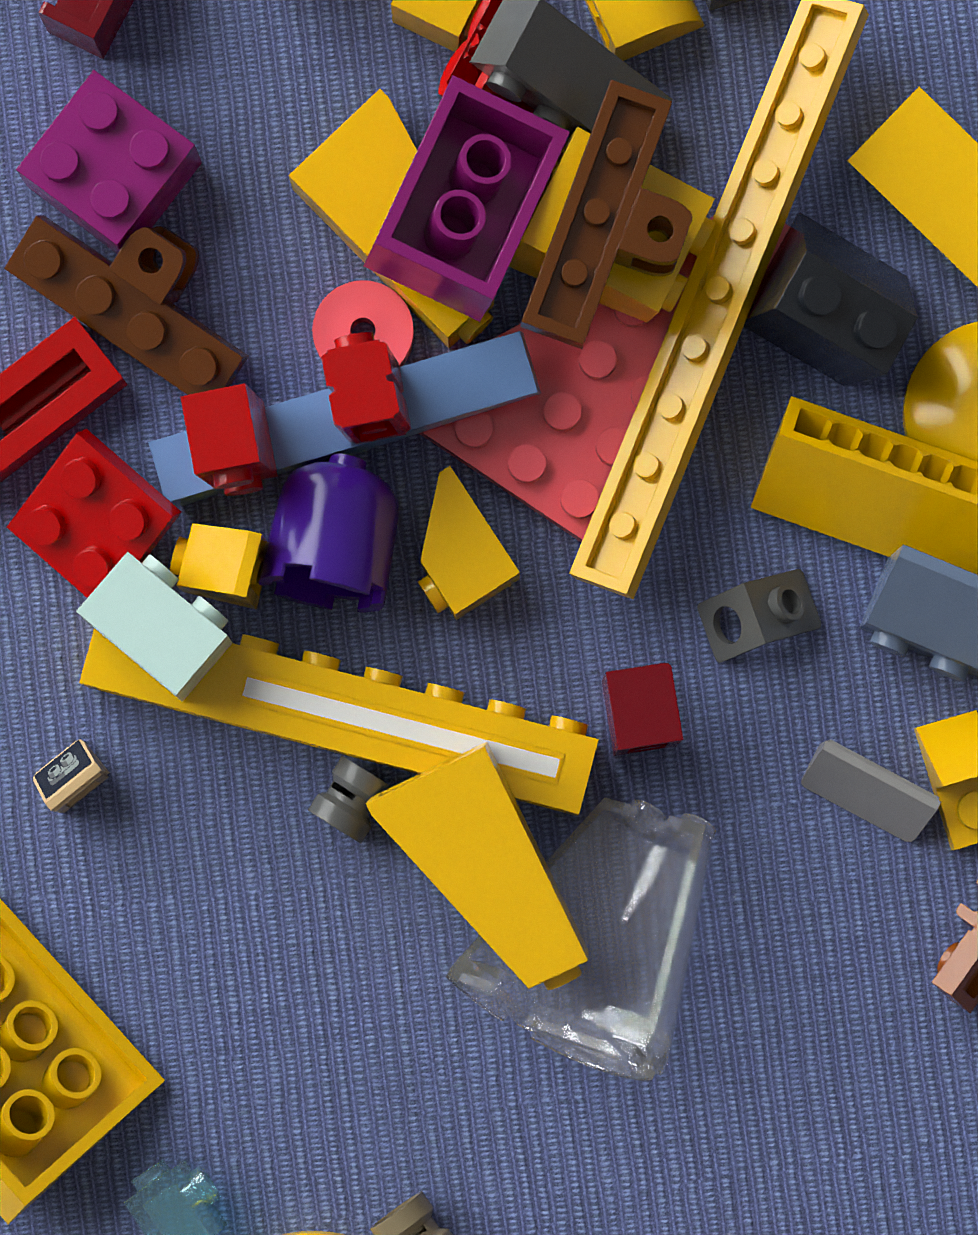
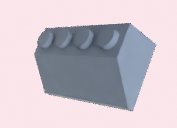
(926, 609)

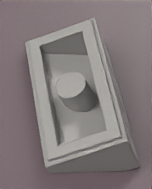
(869, 791)

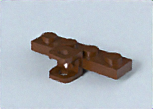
(607, 218)
(130, 300)

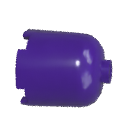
(332, 535)

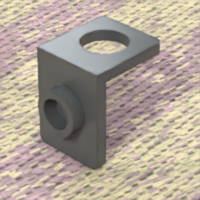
(767, 610)

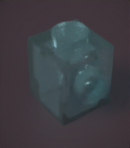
(175, 1201)

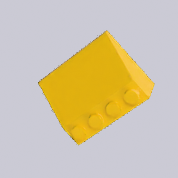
(61, 1070)

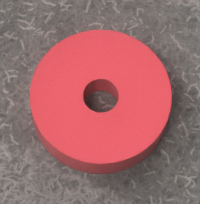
(367, 303)

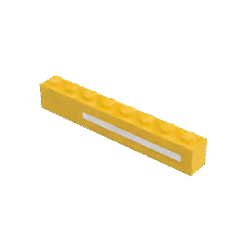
(364, 716)

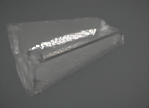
(636, 904)

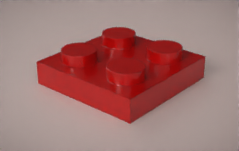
(92, 513)

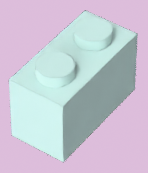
(157, 625)

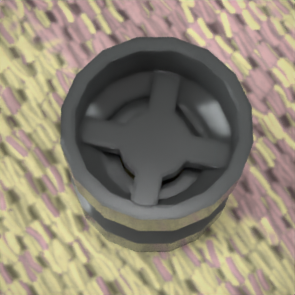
(346, 799)

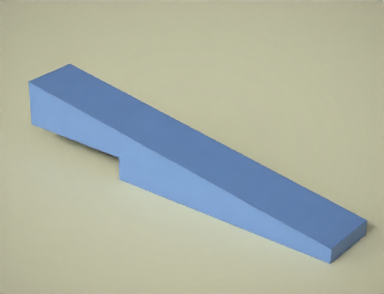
(435, 395)

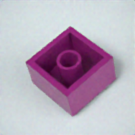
(109, 163)

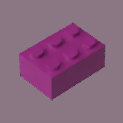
(466, 199)

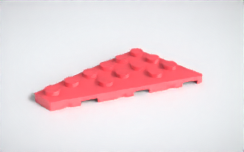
(563, 442)

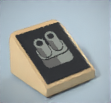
(70, 777)

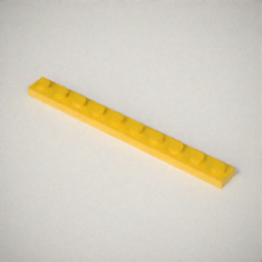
(718, 295)

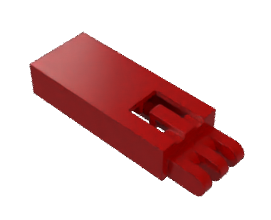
(52, 392)

